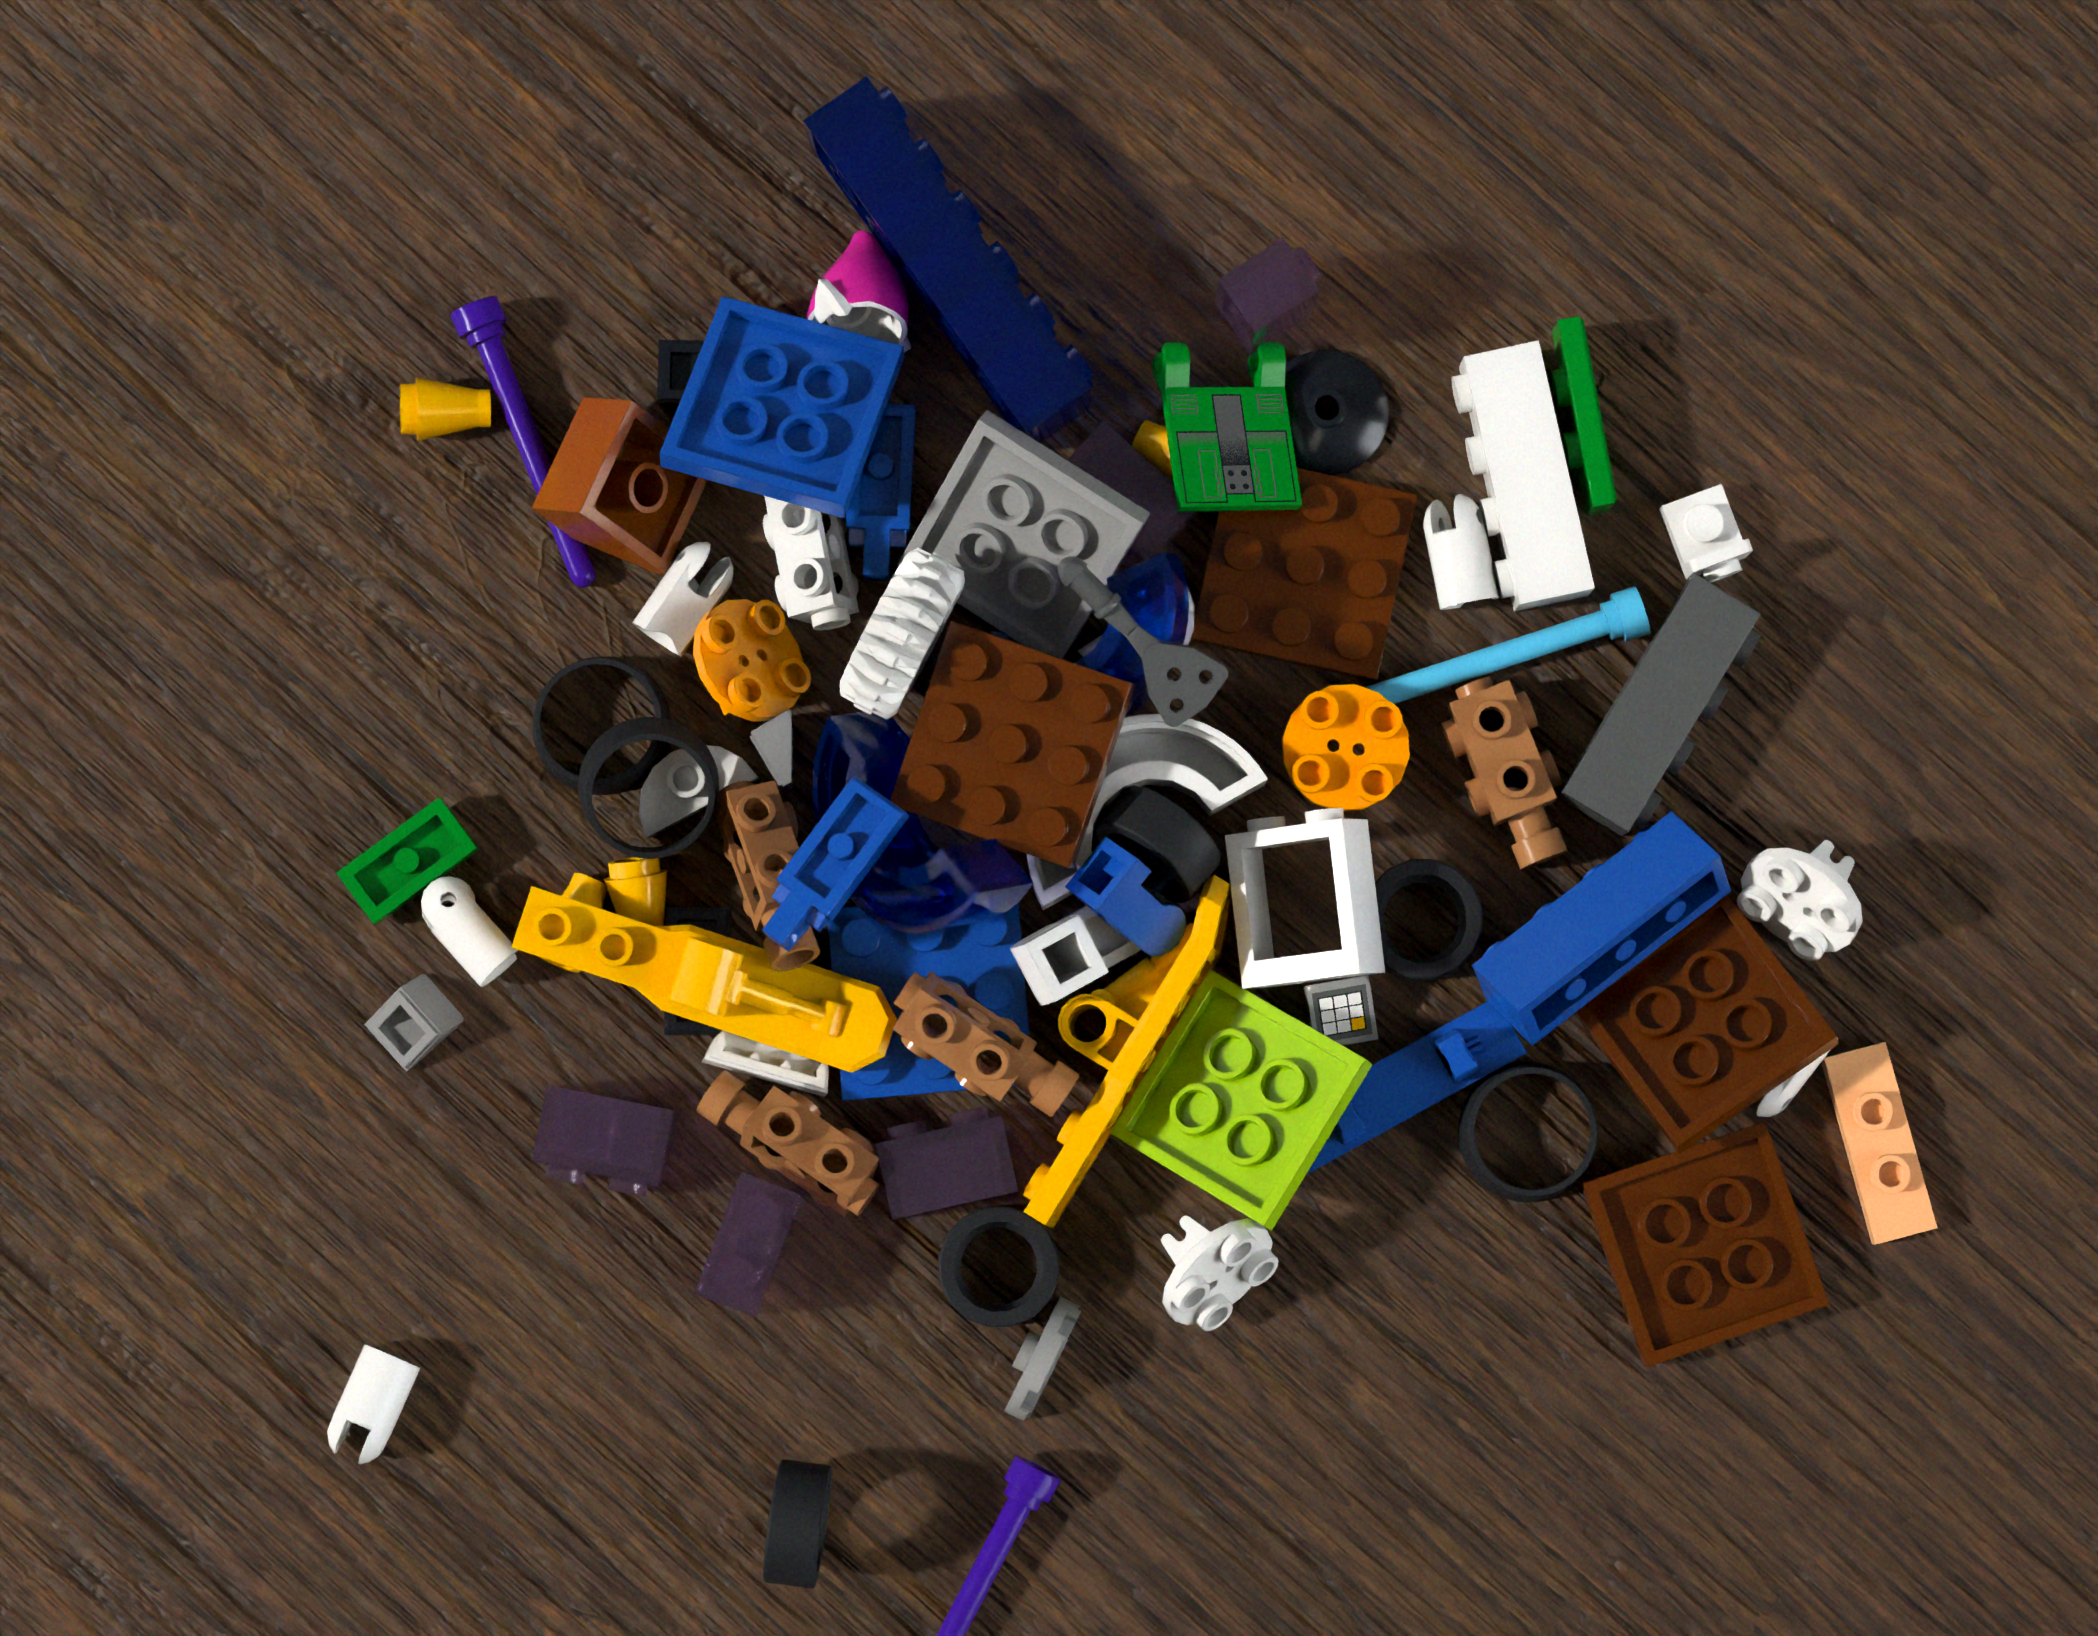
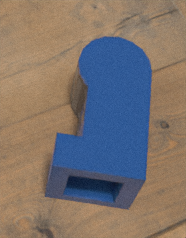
(1113, 890)

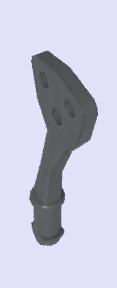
(1155, 654)

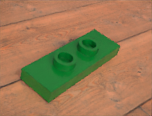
(1575, 389)

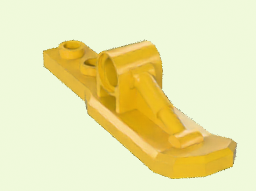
(715, 980)
(1139, 1017)

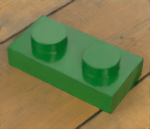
(407, 861)

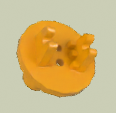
(757, 686)
(1349, 717)

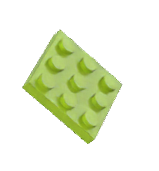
(1241, 1099)

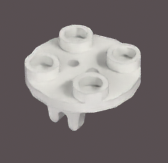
(1802, 899)
(1215, 1270)

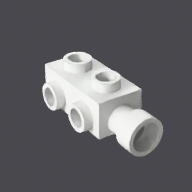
(809, 563)

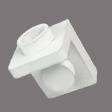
(1705, 534)

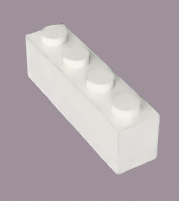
(1524, 476)

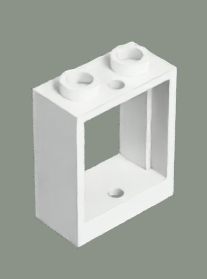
(1354, 891)

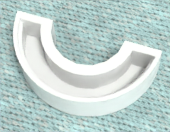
(1149, 752)

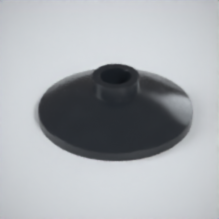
(1363, 413)

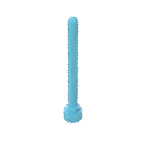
(1619, 617)

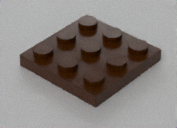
(1310, 579)
(1012, 744)
(1706, 1025)
(1704, 1244)

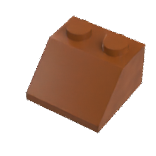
(612, 488)

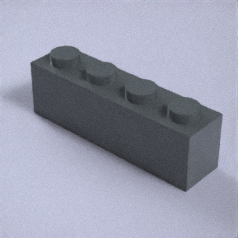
(1659, 706)

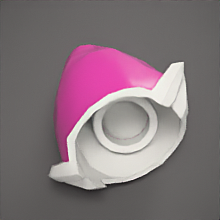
(863, 293)

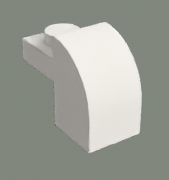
(1069, 954)

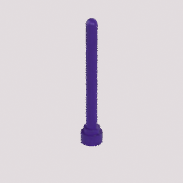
(482, 327)
(1026, 1490)

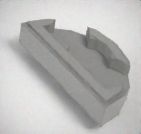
(1039, 1357)

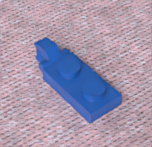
(883, 496)
(832, 861)

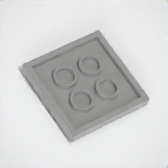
(1010, 521)

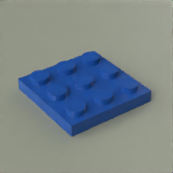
(782, 406)
(969, 955)

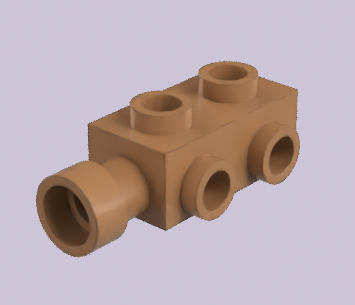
(1499, 751)
(768, 842)
(966, 1044)
(808, 1144)

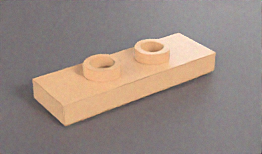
(1878, 1143)

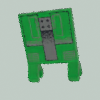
(1229, 442)

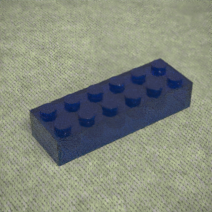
(947, 262)

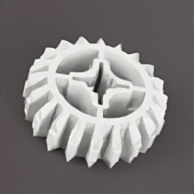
(901, 633)

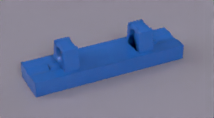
(1418, 1079)

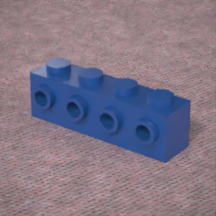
(1601, 927)

